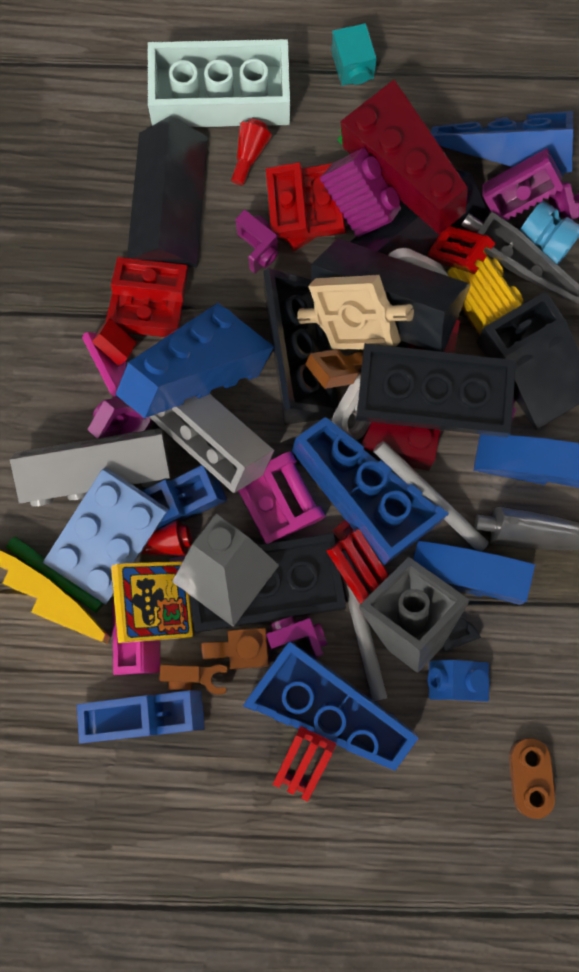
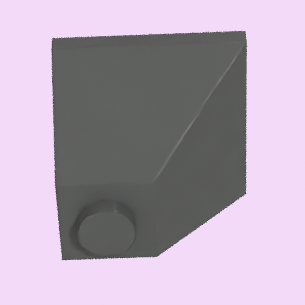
(224, 570)
(413, 613)

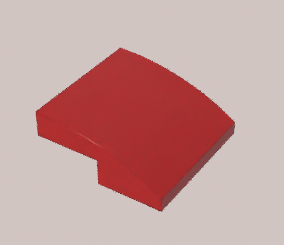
(301, 202)
(147, 296)

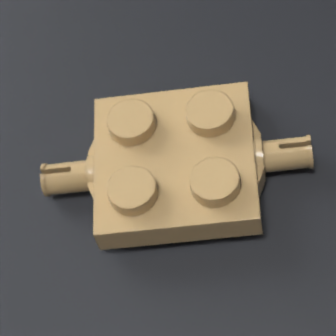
(354, 312)

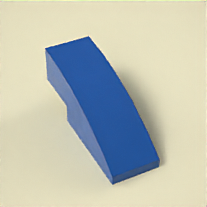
(529, 459)
(187, 494)
(477, 571)
(140, 716)

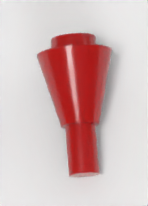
(251, 142)
(170, 540)

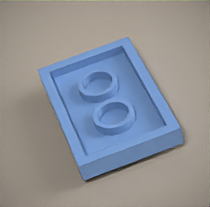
(105, 531)

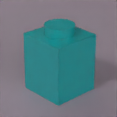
(353, 54)

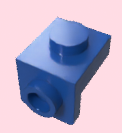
(458, 680)

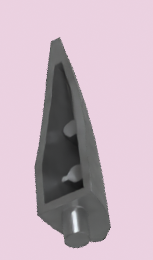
(522, 256)
(529, 530)

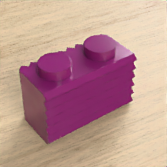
(523, 185)
(361, 192)

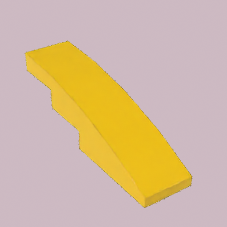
(51, 600)

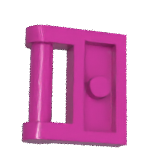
(269, 506)

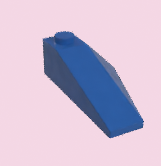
(513, 142)

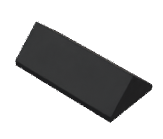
(168, 194)
(412, 232)
(434, 296)
(300, 391)

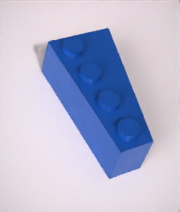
(192, 361)
(366, 490)
(311, 695)

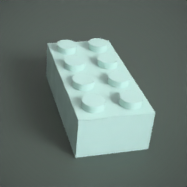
(219, 82)

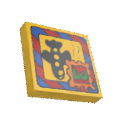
(149, 602)

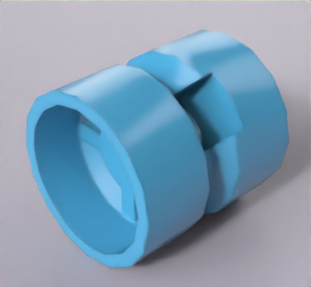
(550, 232)

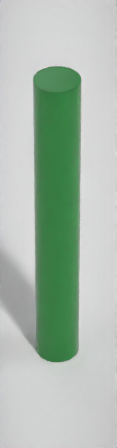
(36, 560)

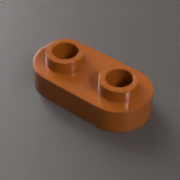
(533, 778)

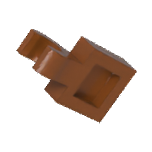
(334, 368)
(244, 649)
(182, 677)

